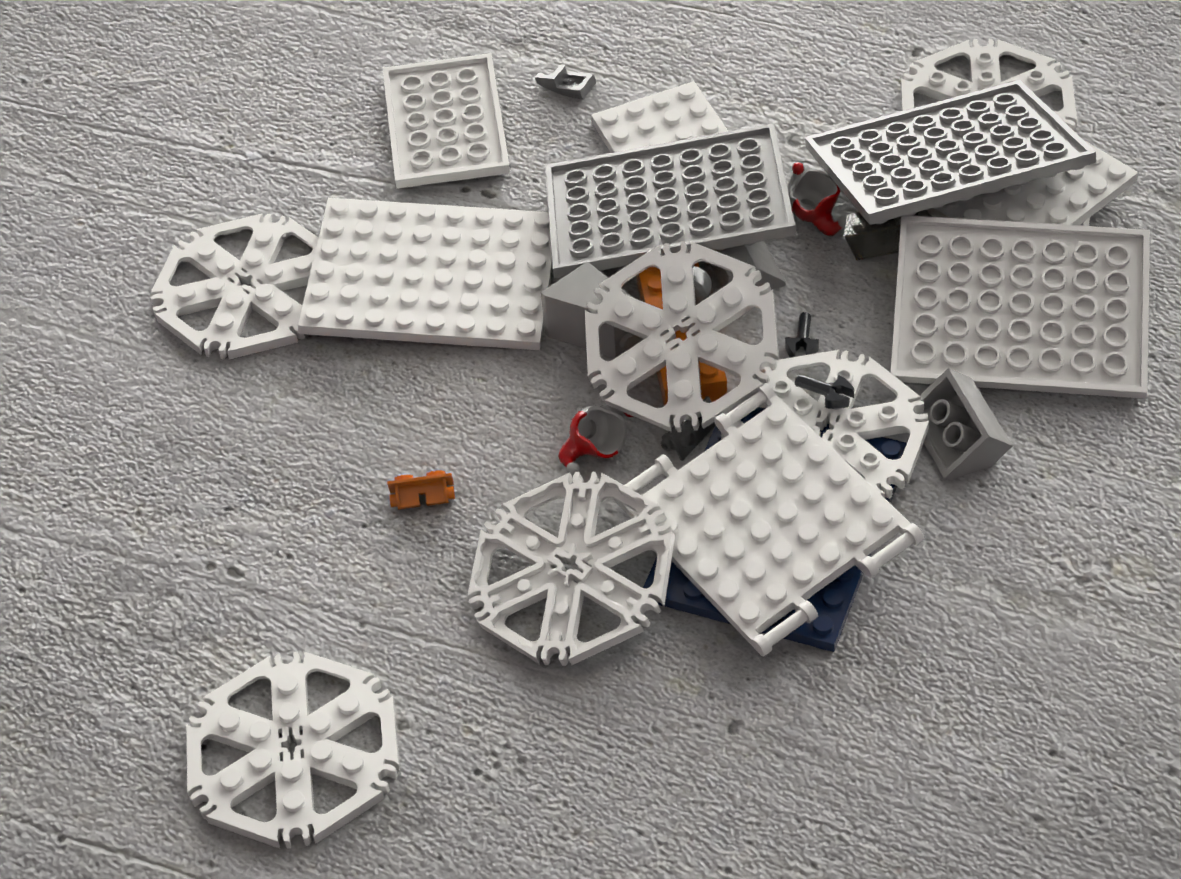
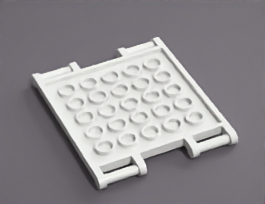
(771, 519)

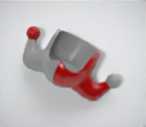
(814, 197)
(594, 432)

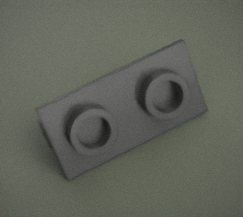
(687, 439)

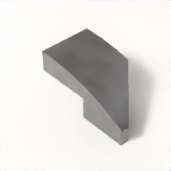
(566, 83)

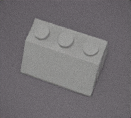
(755, 255)
(961, 427)

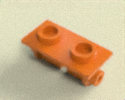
(432, 485)

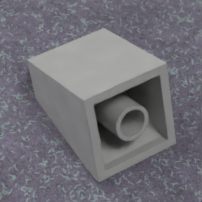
(565, 309)

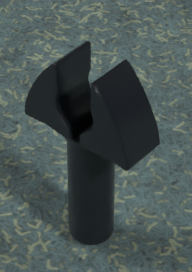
(811, 346)
(829, 390)

